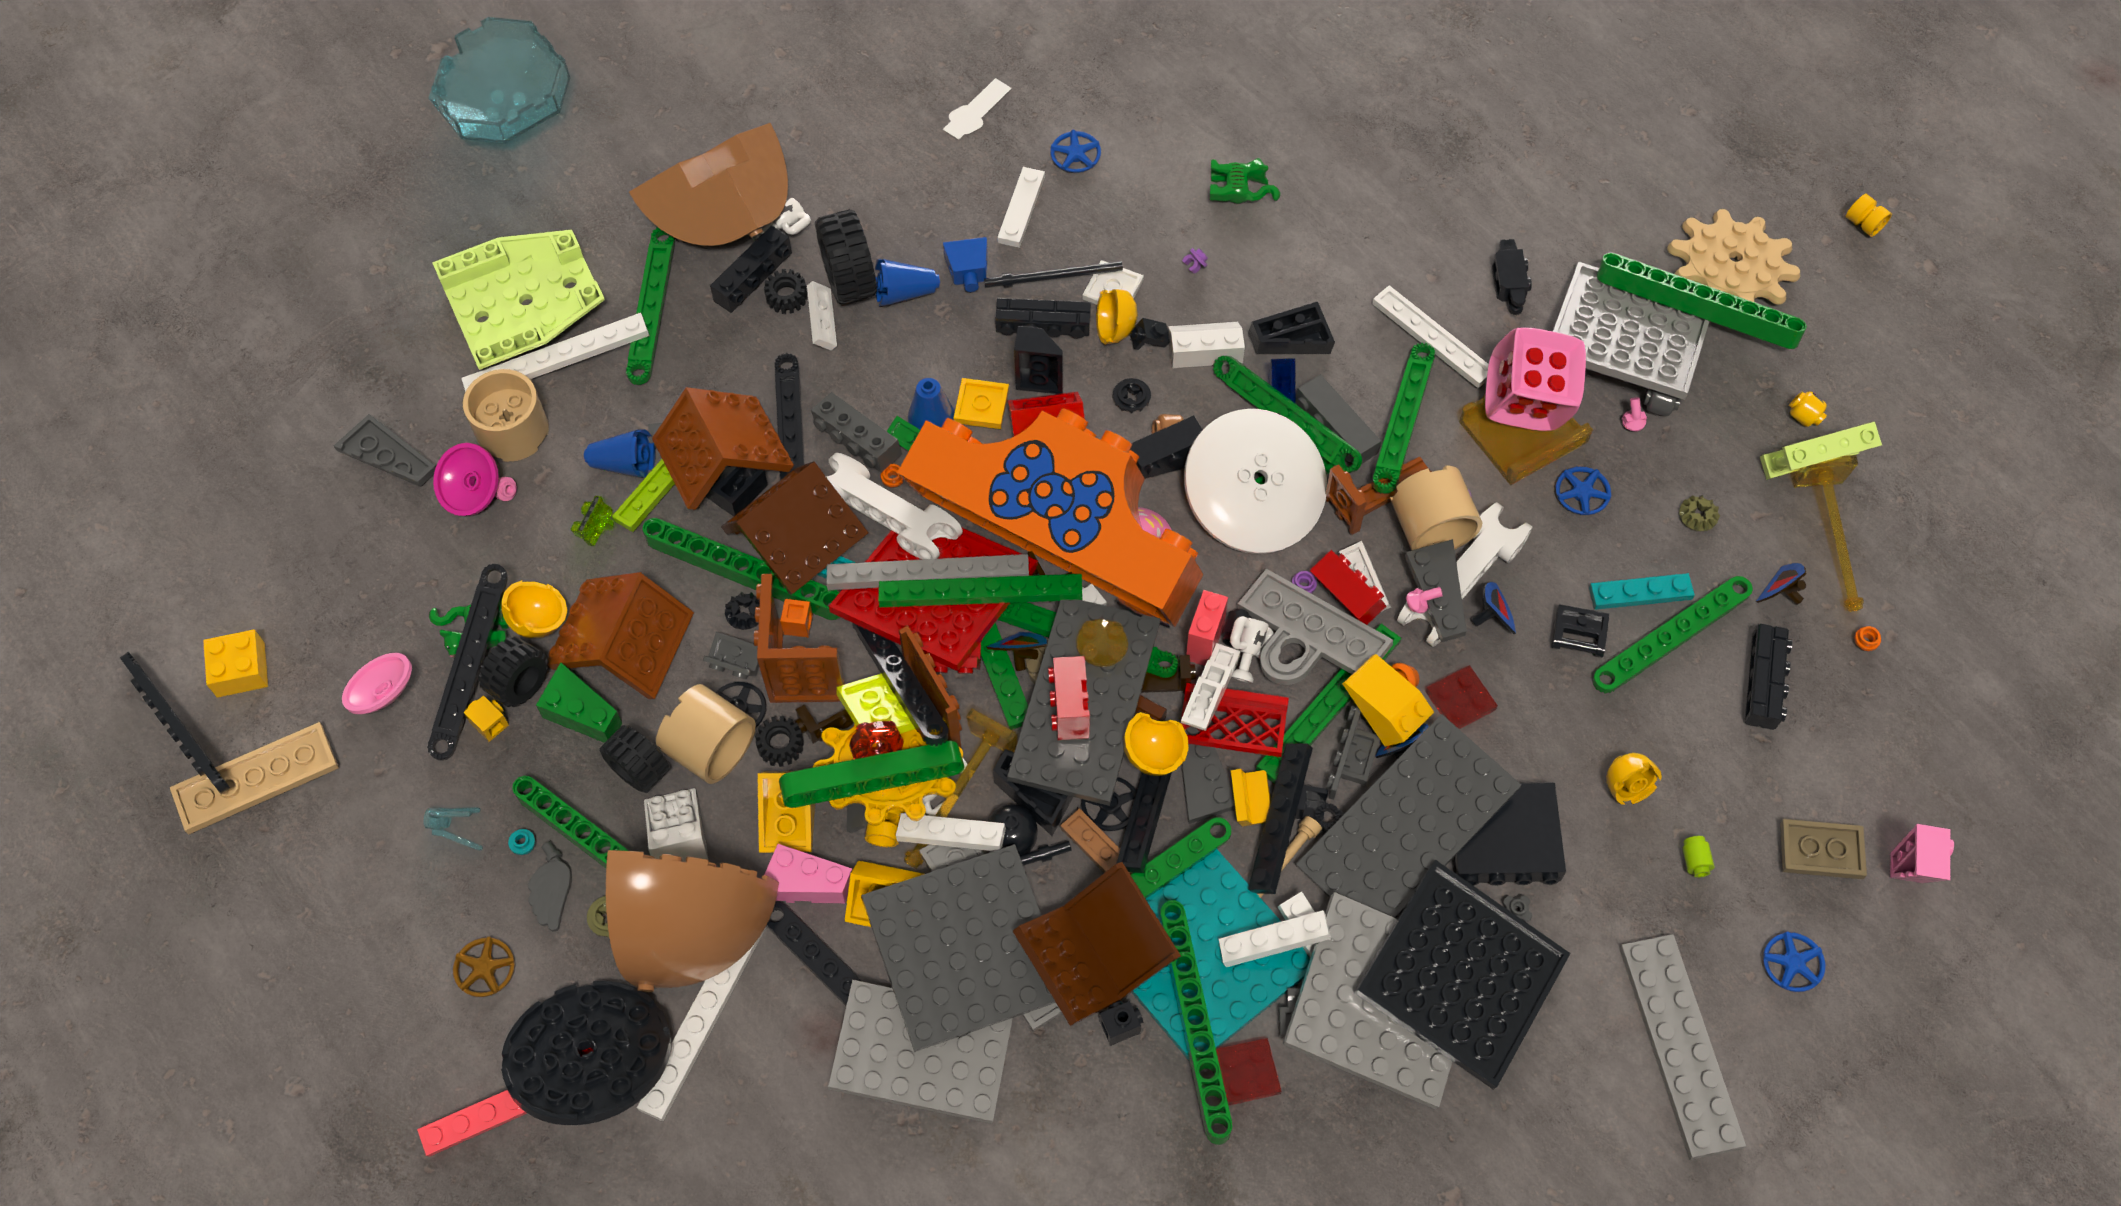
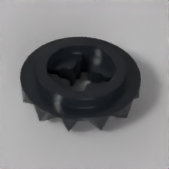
(1134, 387)
(742, 621)

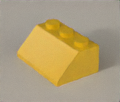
(868, 878)

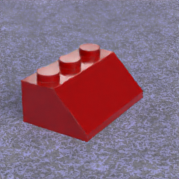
(1026, 410)

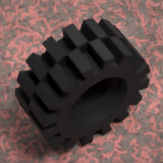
(782, 281)
(779, 727)

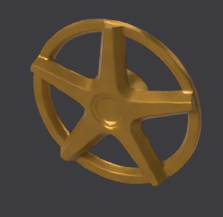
(483, 967)

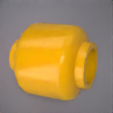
(1808, 409)

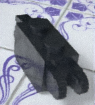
(1511, 276)

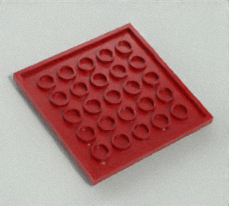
(945, 630)

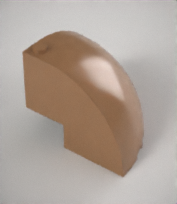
(720, 192)
(682, 919)

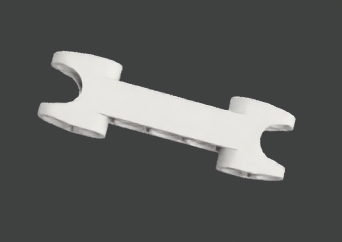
(913, 525)
(1489, 544)

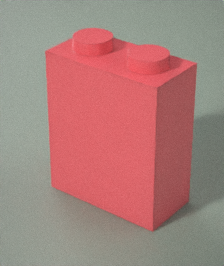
(1206, 627)

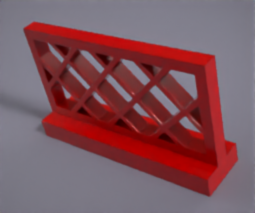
(1243, 703)

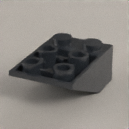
(737, 488)

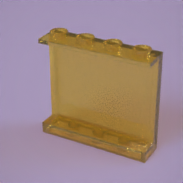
(1520, 450)

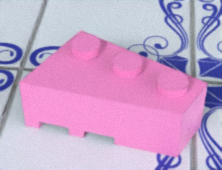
(1923, 855)
(808, 877)

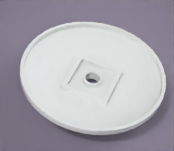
(1229, 499)

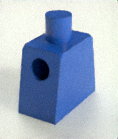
(967, 261)

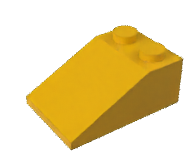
(1387, 701)
(778, 822)

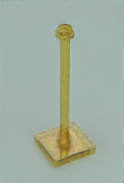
(1829, 474)
(992, 735)

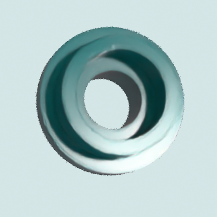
(526, 847)

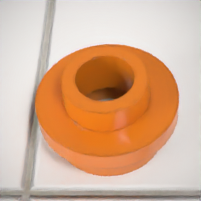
(891, 470)
(1870, 633)

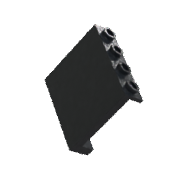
(1518, 842)

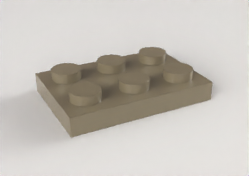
(1823, 849)

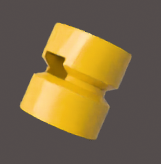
(1866, 213)
(885, 833)

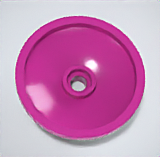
(456, 478)

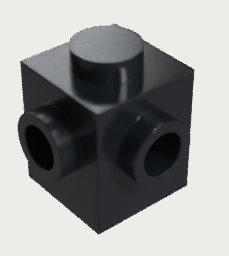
(1120, 1022)

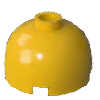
(1632, 778)

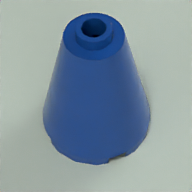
(903, 281)
(929, 404)
(623, 454)

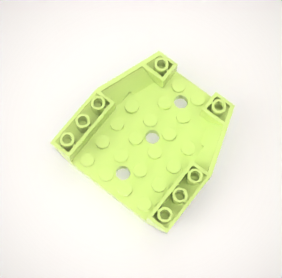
(504, 273)

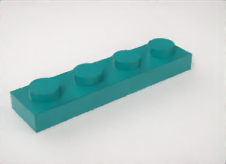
(1641, 591)

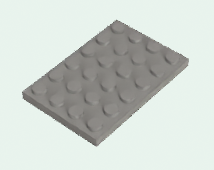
(880, 1063)

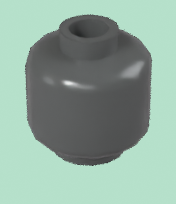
(1660, 403)

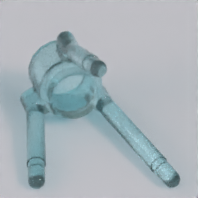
(441, 818)

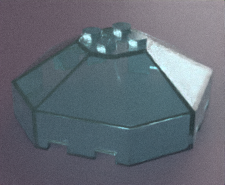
(500, 81)

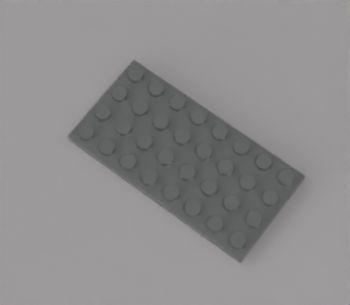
(1091, 765)
(1408, 818)

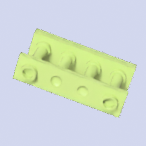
(1820, 449)

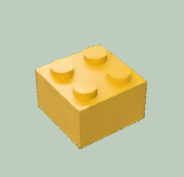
(235, 663)

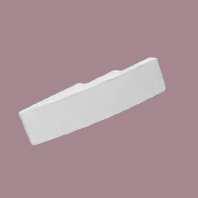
(1210, 687)

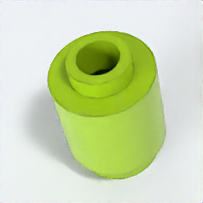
(1698, 856)

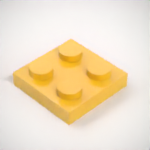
(981, 403)

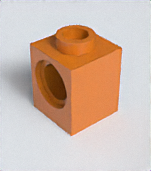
(796, 618)

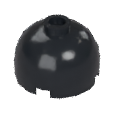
(1020, 827)

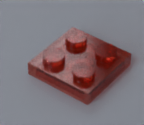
(1461, 697)
(1248, 1071)

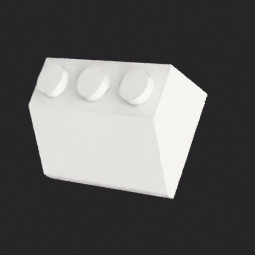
(1204, 343)

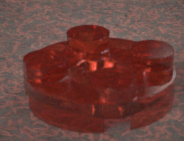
(871, 733)

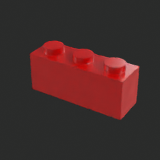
(1349, 587)

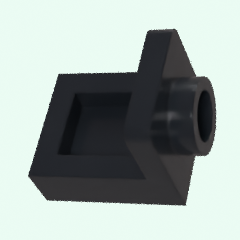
(1151, 333)

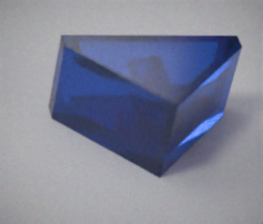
(1283, 377)

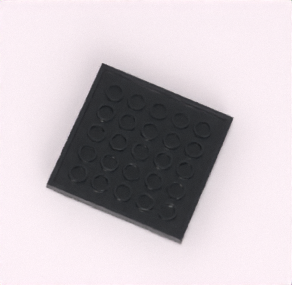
(1463, 974)

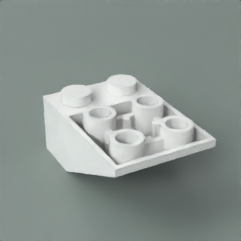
(675, 825)

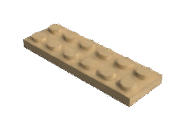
(255, 778)

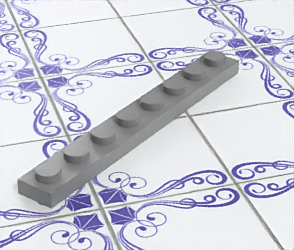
(870, 573)

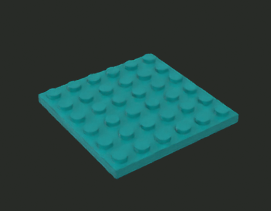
(1218, 907)

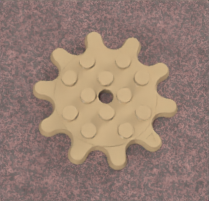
(1759, 257)

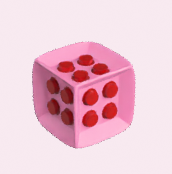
(1535, 379)

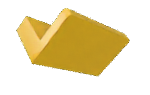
(1250, 796)

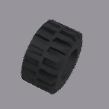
(513, 671)
(634, 759)

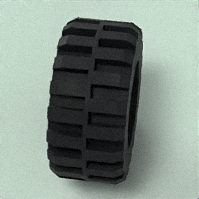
(846, 256)

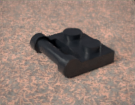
(1582, 623)

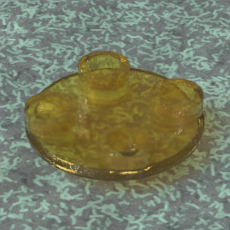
(1102, 642)

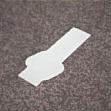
(968, 117)

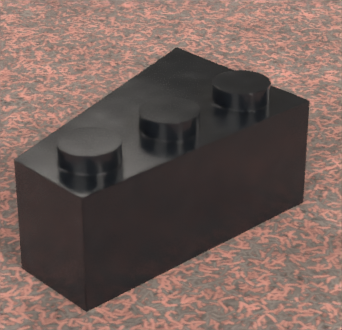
(1293, 332)
(1044, 805)

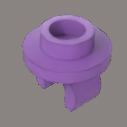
(1198, 257)

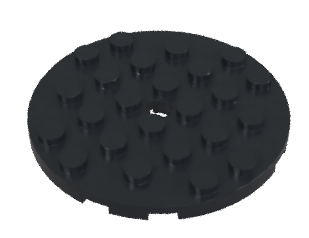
(545, 1045)

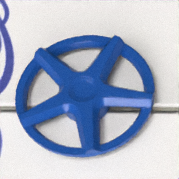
(1075, 151)
(1583, 490)
(1794, 962)

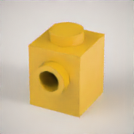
(486, 717)

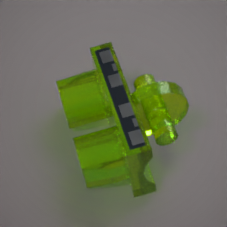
(595, 520)

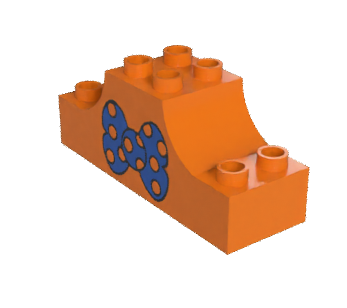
(1063, 500)

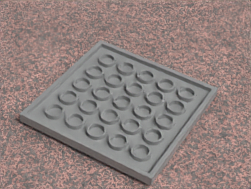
(1631, 334)
(1346, 1029)

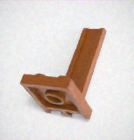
(1356, 503)

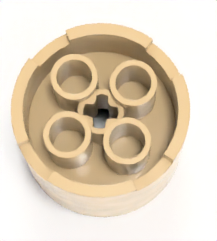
(505, 414)
(1436, 508)
(706, 734)

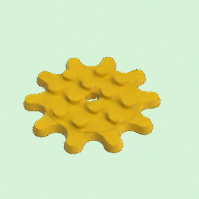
(906, 798)

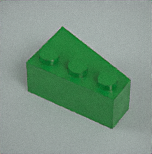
(577, 706)

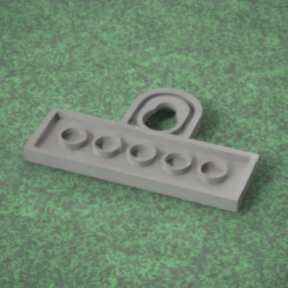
(1312, 624)

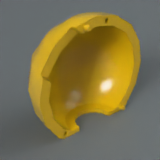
(1115, 315)
(533, 609)
(1155, 745)

